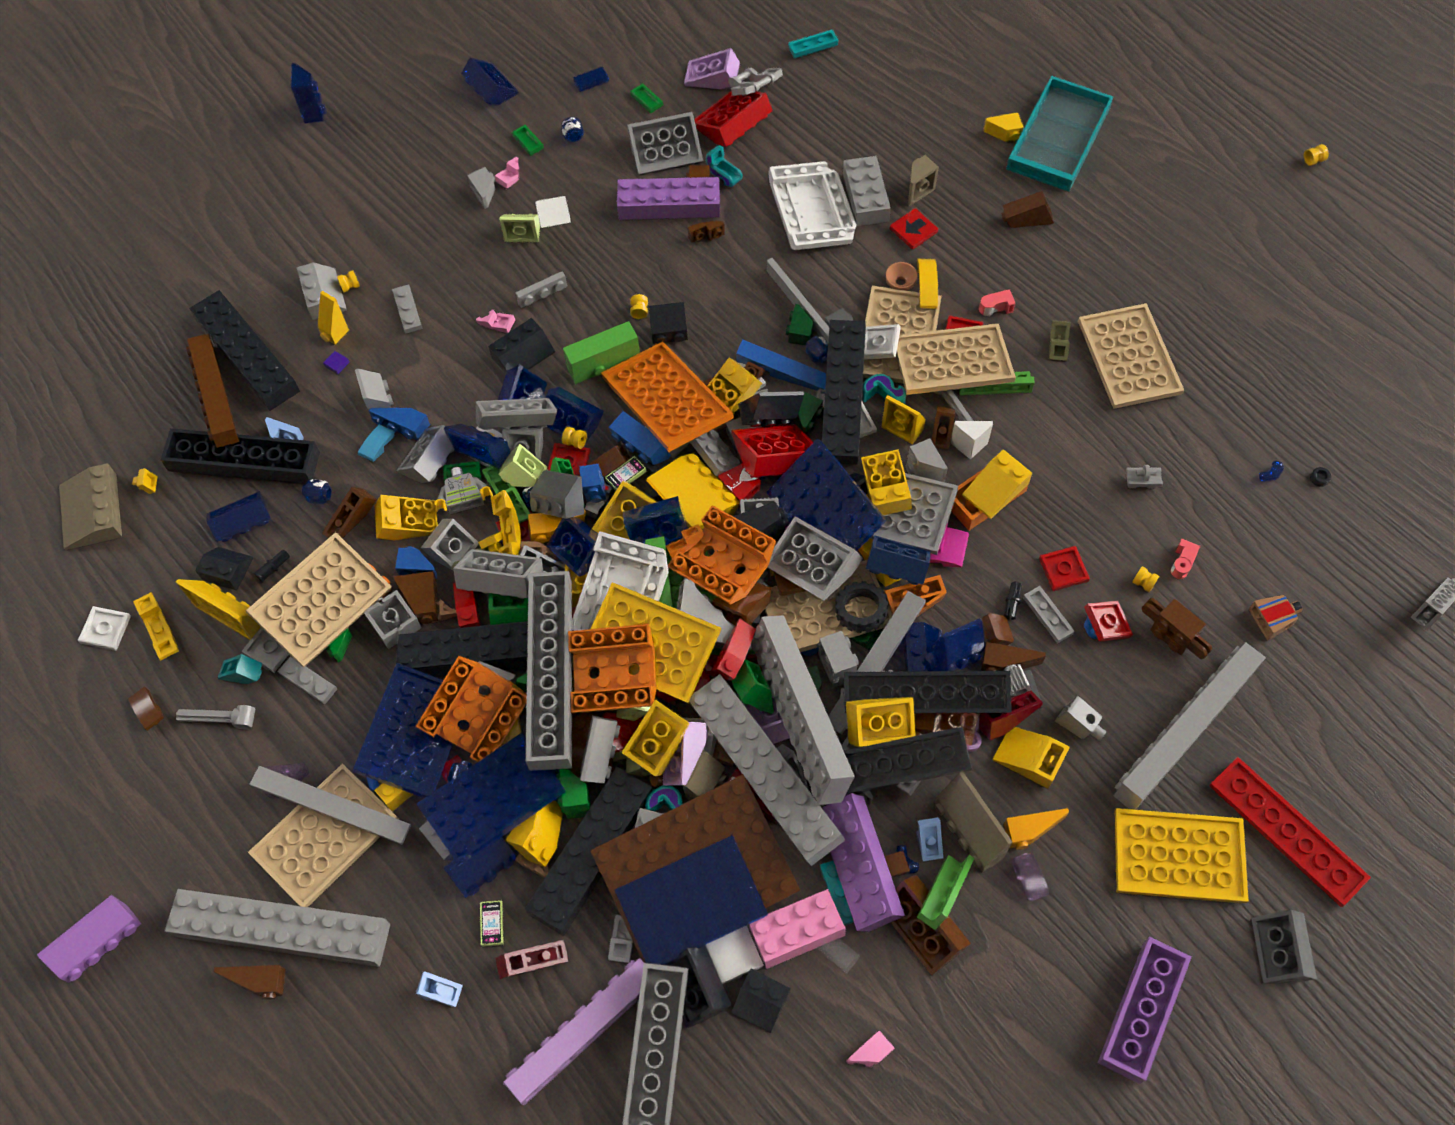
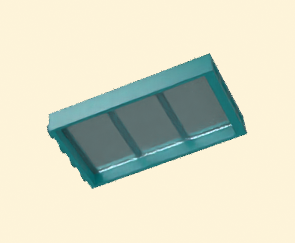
(1059, 133)

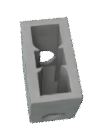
(1081, 719)

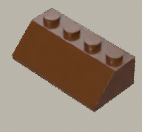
(931, 946)

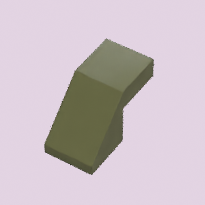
(1058, 340)
(631, 766)

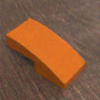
(690, 538)

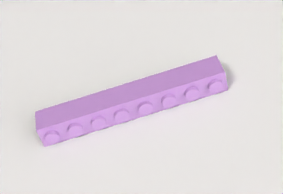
(577, 1034)

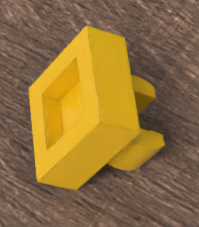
(146, 481)
(492, 542)

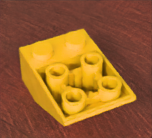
(733, 384)
(887, 482)
(404, 517)
(1031, 755)

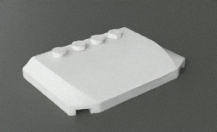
(812, 205)
(623, 562)

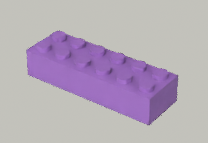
(668, 198)
(863, 866)
(1144, 1010)

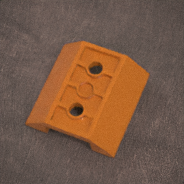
(734, 547)
(613, 653)
(488, 716)

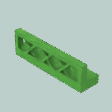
(1023, 384)
(944, 891)

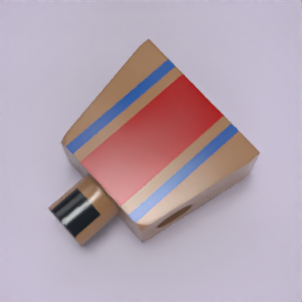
(1275, 615)

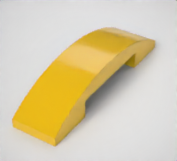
(928, 283)
(510, 528)
(157, 626)

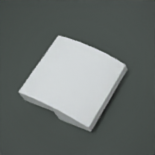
(734, 955)

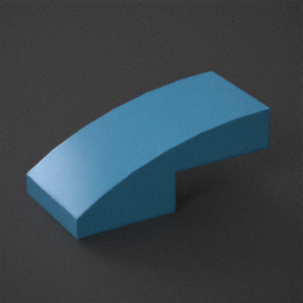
(375, 442)

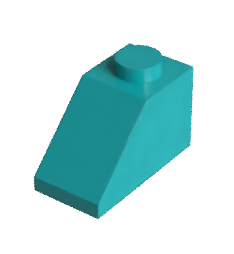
(240, 670)

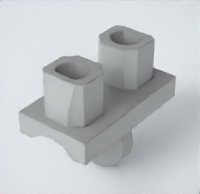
(1144, 477)

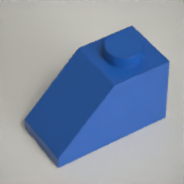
(412, 561)

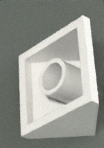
(971, 436)

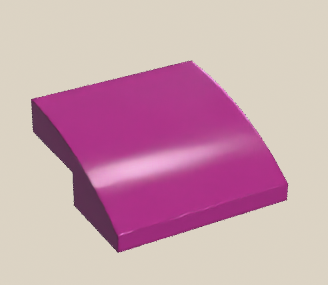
(952, 549)

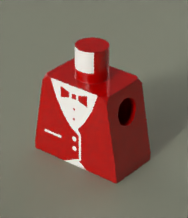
(740, 482)

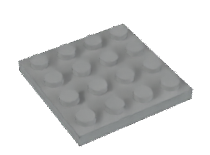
(927, 519)

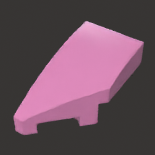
(509, 175)
(497, 322)
(872, 1051)

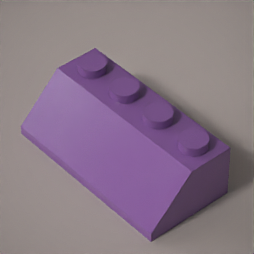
(89, 939)

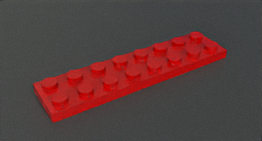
(1290, 832)

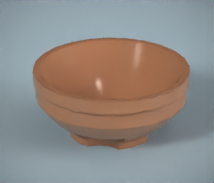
(901, 271)

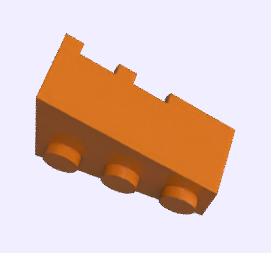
(931, 591)

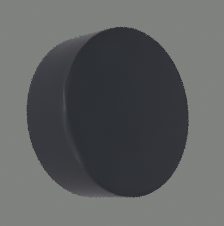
(1320, 476)

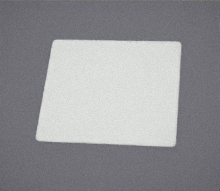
(553, 211)

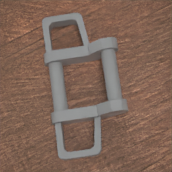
(757, 80)

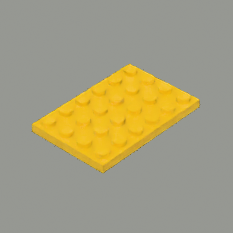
(679, 639)
(1180, 855)

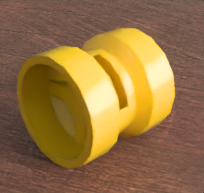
(1316, 154)
(348, 281)
(639, 303)
(573, 437)
(1145, 579)

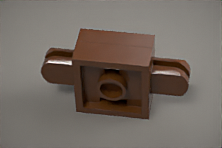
(1177, 627)

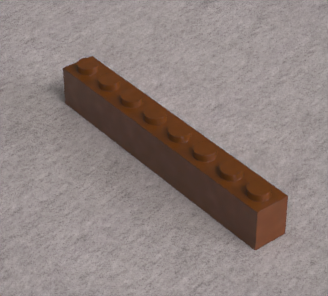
(212, 391)

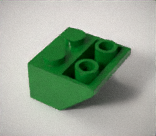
(507, 609)
(753, 687)
(576, 799)

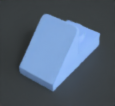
(282, 430)
(930, 839)
(438, 989)

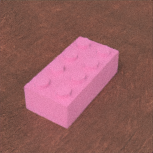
(797, 929)

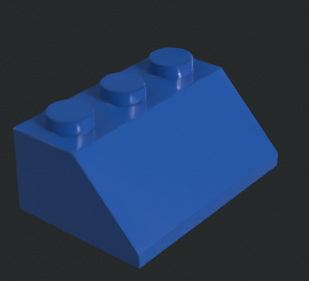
(638, 439)

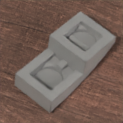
(621, 942)

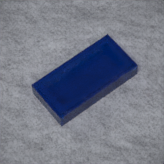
(591, 79)

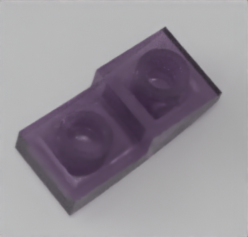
(1031, 876)

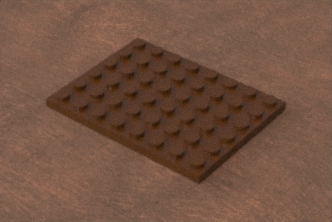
(691, 827)

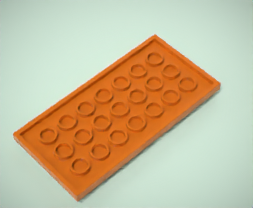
(667, 396)

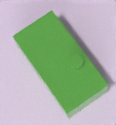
(600, 352)

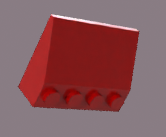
(732, 116)
(770, 449)

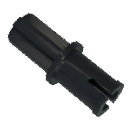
(272, 565)
(1013, 600)

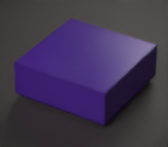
(336, 362)

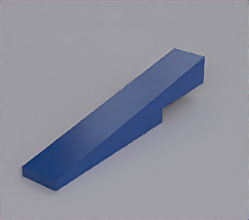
(781, 366)

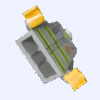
(461, 492)

